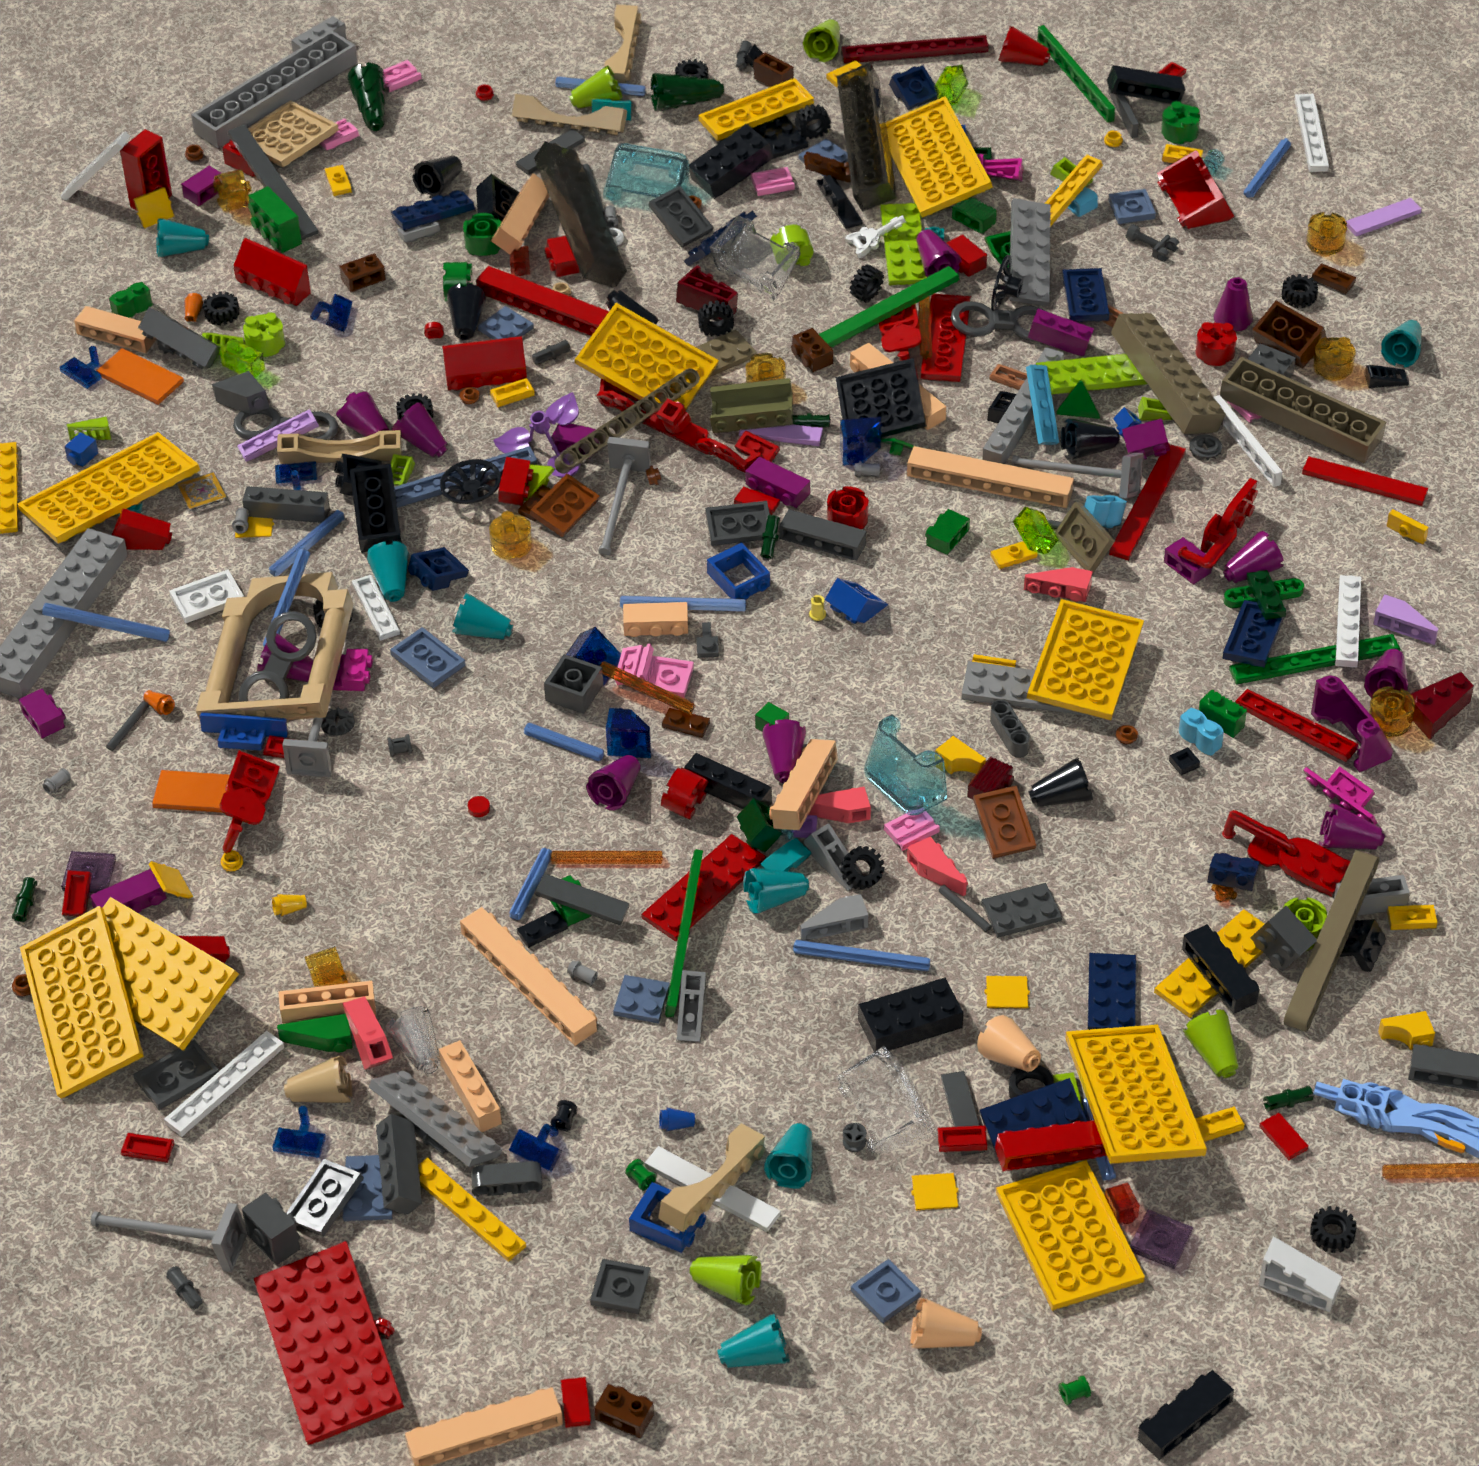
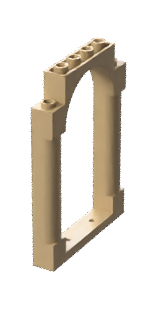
(237, 619)

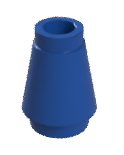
(675, 1119)

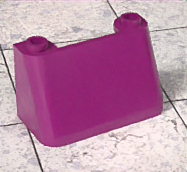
(1337, 703)

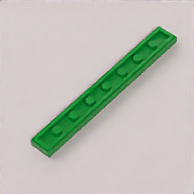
(1076, 74)
(890, 306)
(1309, 660)
(683, 933)

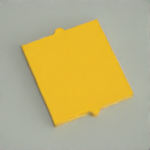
(153, 206)
(257, 528)
(170, 880)
(1006, 991)
(934, 1191)

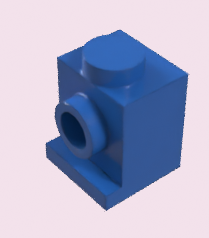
(1126, 419)

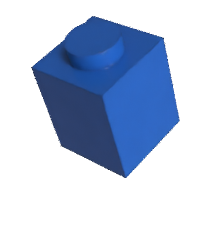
(81, 449)

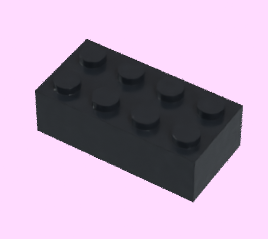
(730, 161)
(375, 505)
(910, 1015)

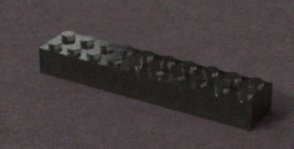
(866, 137)
(580, 215)

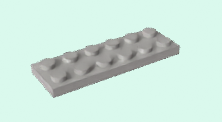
(1031, 250)
(997, 682)
(436, 1118)

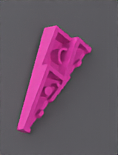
(1003, 168)

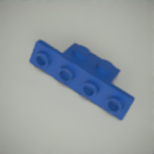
(243, 731)

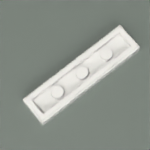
(376, 607)

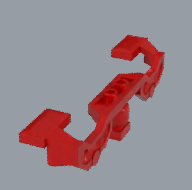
(677, 424)

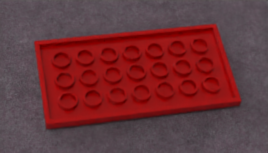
(328, 1343)

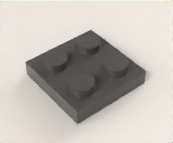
(620, 1286)

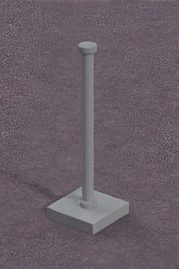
(624, 455)
(1130, 473)
(308, 756)
(225, 1241)

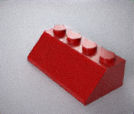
(272, 272)
(484, 363)

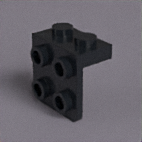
(1364, 943)

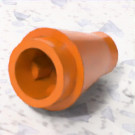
(193, 306)
(159, 702)

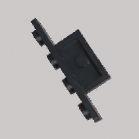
(839, 202)

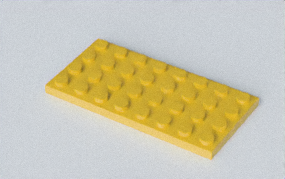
(935, 157)
(108, 487)
(165, 977)
(81, 1002)
(1135, 1094)

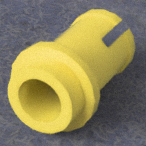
(817, 608)

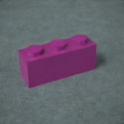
(1060, 333)
(777, 482)
(135, 892)

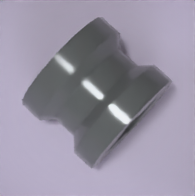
(850, 1133)

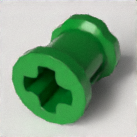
(640, 1174)
(1074, 1390)

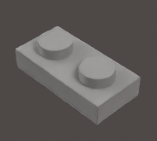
(412, 234)

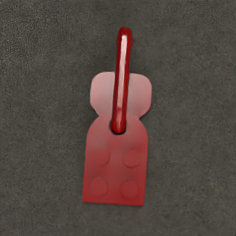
(901, 332)
(1223, 529)
(246, 794)
(1296, 856)

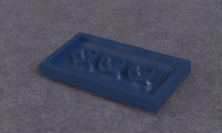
(432, 210)
(703, 249)
(1085, 295)
(1251, 636)
(1111, 990)
(1034, 1109)

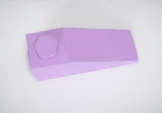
(1404, 619)

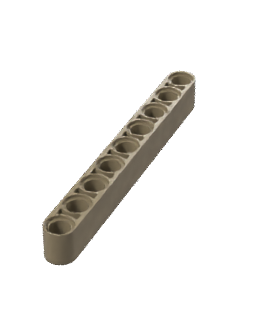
(619, 424)
(1331, 941)

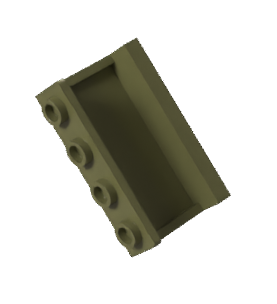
(751, 405)

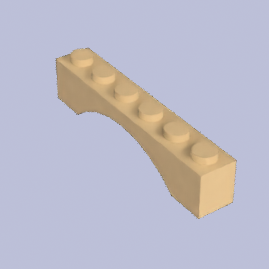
(627, 24)
(606, 118)
(300, 448)
(688, 1202)

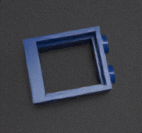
(737, 555)
(639, 1225)

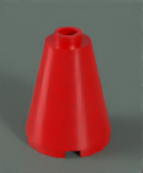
(1023, 49)

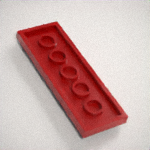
(947, 341)
(718, 876)

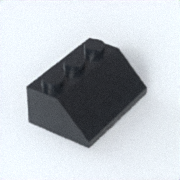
(495, 197)

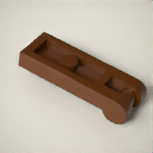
(827, 166)

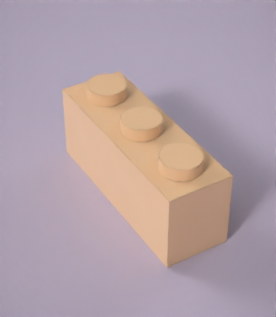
(655, 619)

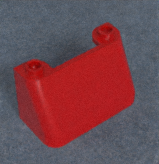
(1194, 192)

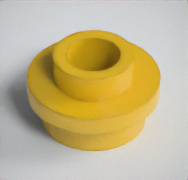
(1113, 139)
(232, 856)

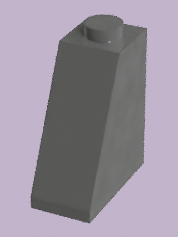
(241, 393)

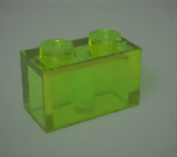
(952, 83)
(242, 358)
(1035, 530)

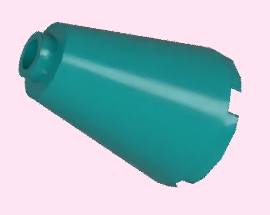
(178, 238)
(1403, 344)
(389, 568)
(481, 620)
(772, 888)
(791, 1158)
(756, 1345)

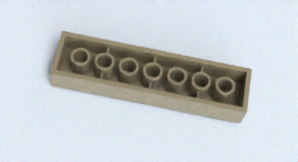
(1168, 373)
(1302, 409)

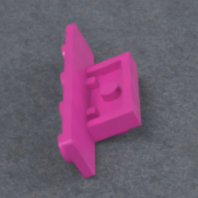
(1347, 789)

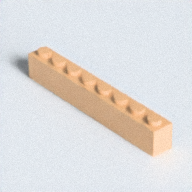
(990, 477)
(529, 976)

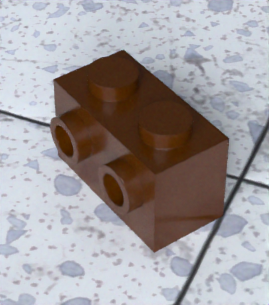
(772, 70)
(362, 272)
(812, 350)
(624, 1410)

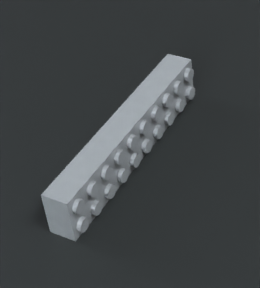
(274, 87)
(73, 585)

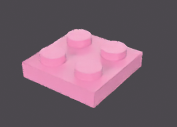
(670, 674)

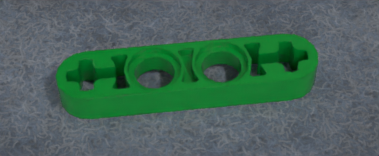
(1280, 585)

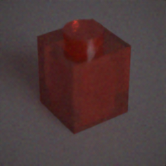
(520, 261)
(1123, 1203)

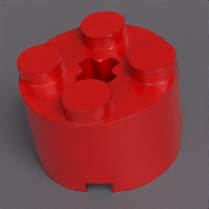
(1216, 343)
(848, 507)
(684, 792)

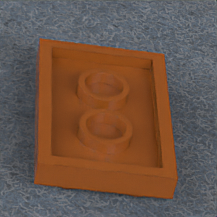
(564, 505)
(1004, 822)

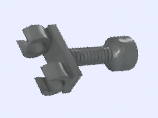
(1159, 251)

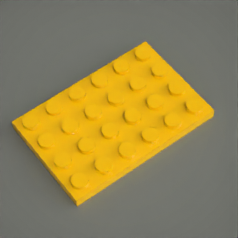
(641, 355)
(1085, 659)
(1069, 1235)

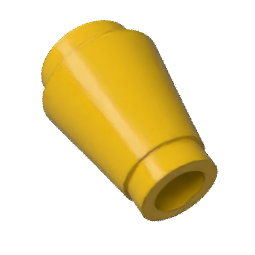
(287, 904)

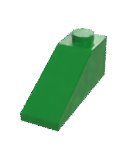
(322, 1033)

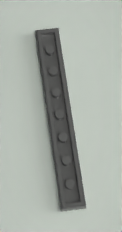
(269, 176)

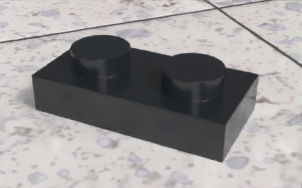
(542, 928)

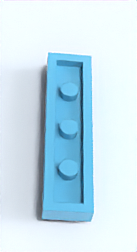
(1042, 405)

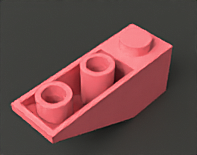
(1064, 583)
(843, 806)
(932, 863)
(367, 1033)

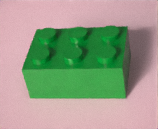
(274, 220)

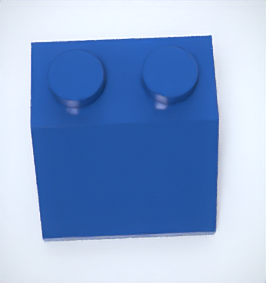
(854, 601)

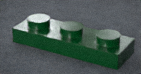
(1266, 595)

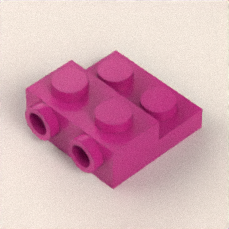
(353, 670)

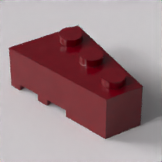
(699, 289)
(1441, 703)

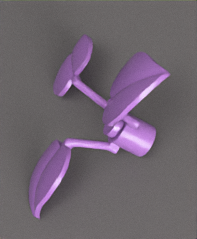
(562, 411)

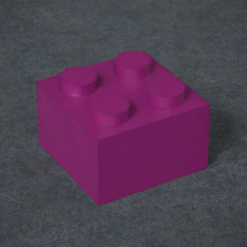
(1147, 439)

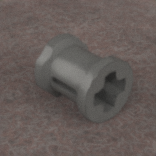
(399, 745)

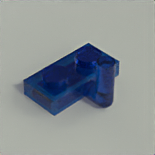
(337, 311)
(82, 373)
(296, 473)
(299, 1141)
(536, 1148)

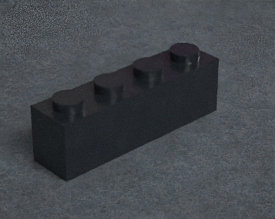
(1145, 84)
(728, 783)
(1220, 969)
(1185, 1414)

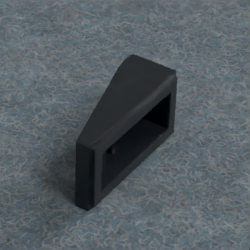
(1380, 376)
(996, 410)

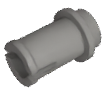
(610, 216)
(866, 469)
(240, 523)
(60, 778)
(582, 972)

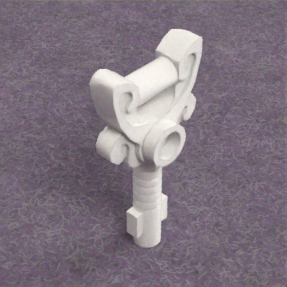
(872, 236)

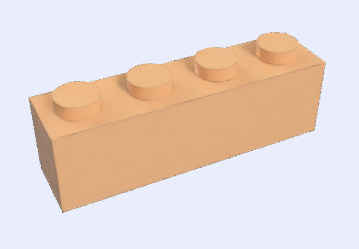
(112, 329)
(322, 1001)
(470, 1086)

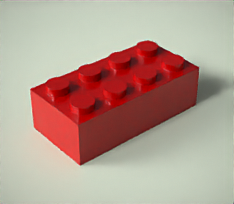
(145, 166)

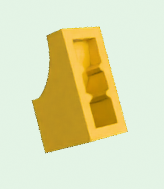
(960, 756)
(1409, 1029)

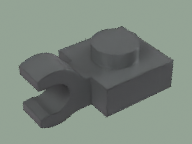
(707, 645)

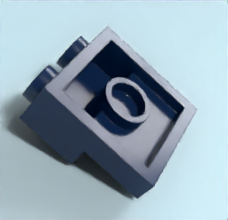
(913, 87)
(436, 568)
(1233, 871)

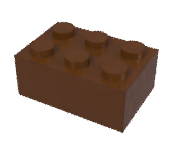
(1289, 333)

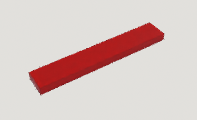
(1365, 481)
(1297, 725)

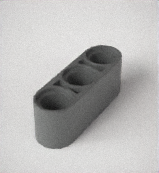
(1009, 728)
(506, 1177)

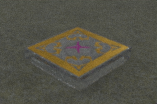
(201, 492)

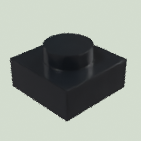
(752, 54)
(1184, 761)

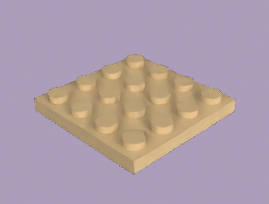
(291, 132)

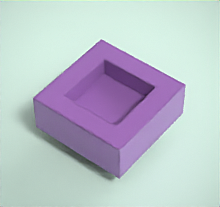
(808, 827)

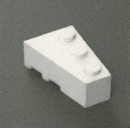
(1298, 1276)

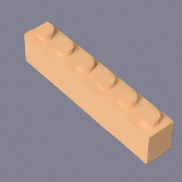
(521, 215)
(869, 357)
(804, 784)
(484, 1428)

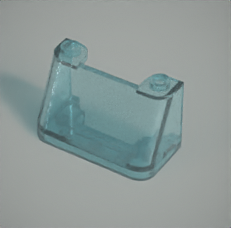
(645, 172)
(905, 778)

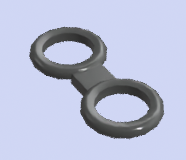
(997, 319)
(276, 420)
(280, 661)

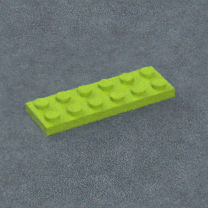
(900, 245)
(1095, 372)

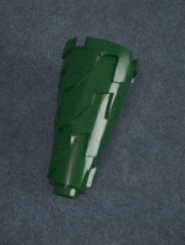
(368, 90)
(676, 90)

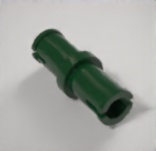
(812, 420)
(770, 536)
(24, 899)
(1288, 1098)

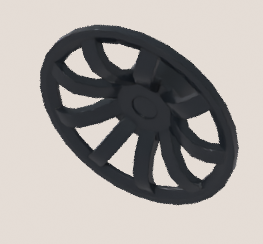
(1011, 287)
(471, 487)

